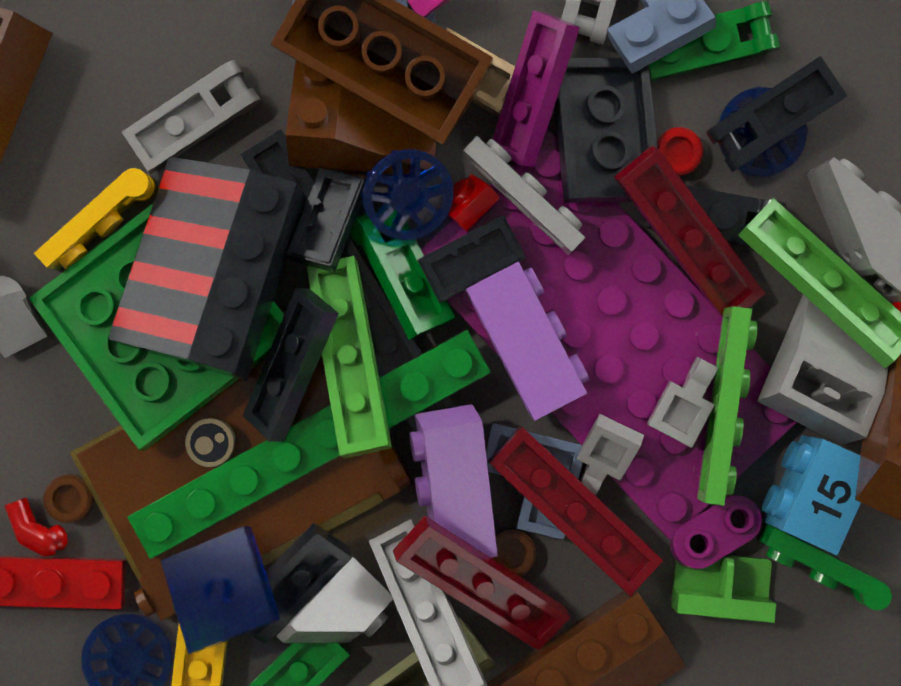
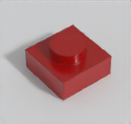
(471, 201)

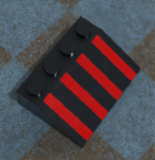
(209, 265)

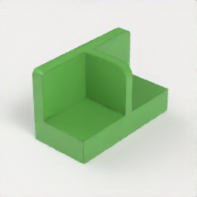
(726, 589)

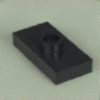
(326, 220)
(471, 258)

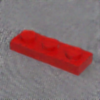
(62, 582)

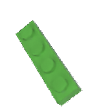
(826, 281)
(351, 363)
(723, 425)

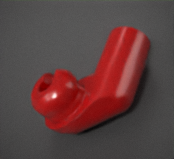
(34, 535)

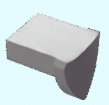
(18, 320)

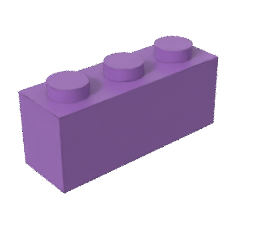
(528, 340)
(455, 474)

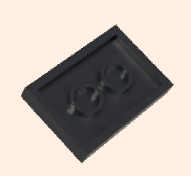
(601, 126)

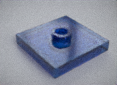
(220, 590)

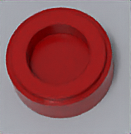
(681, 149)

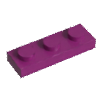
(535, 86)

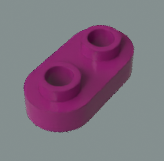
(717, 532)

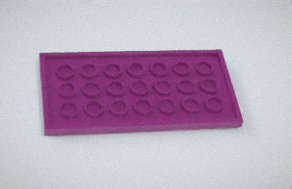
(633, 330)

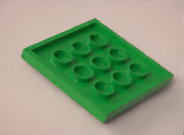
(139, 387)

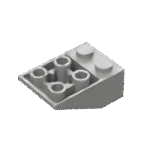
(861, 224)
(824, 378)

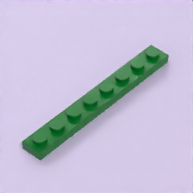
(304, 449)

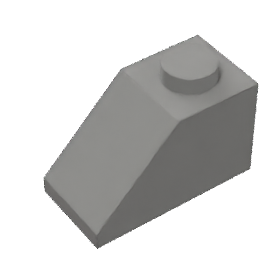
(341, 609)

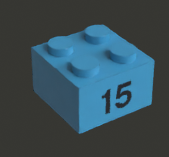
(815, 493)

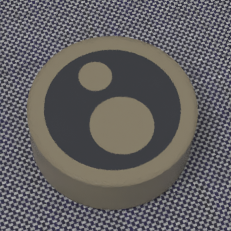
(210, 442)

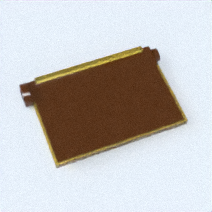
(131, 479)

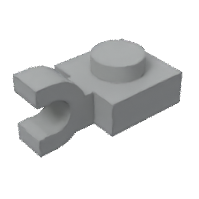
(682, 410)
(608, 451)

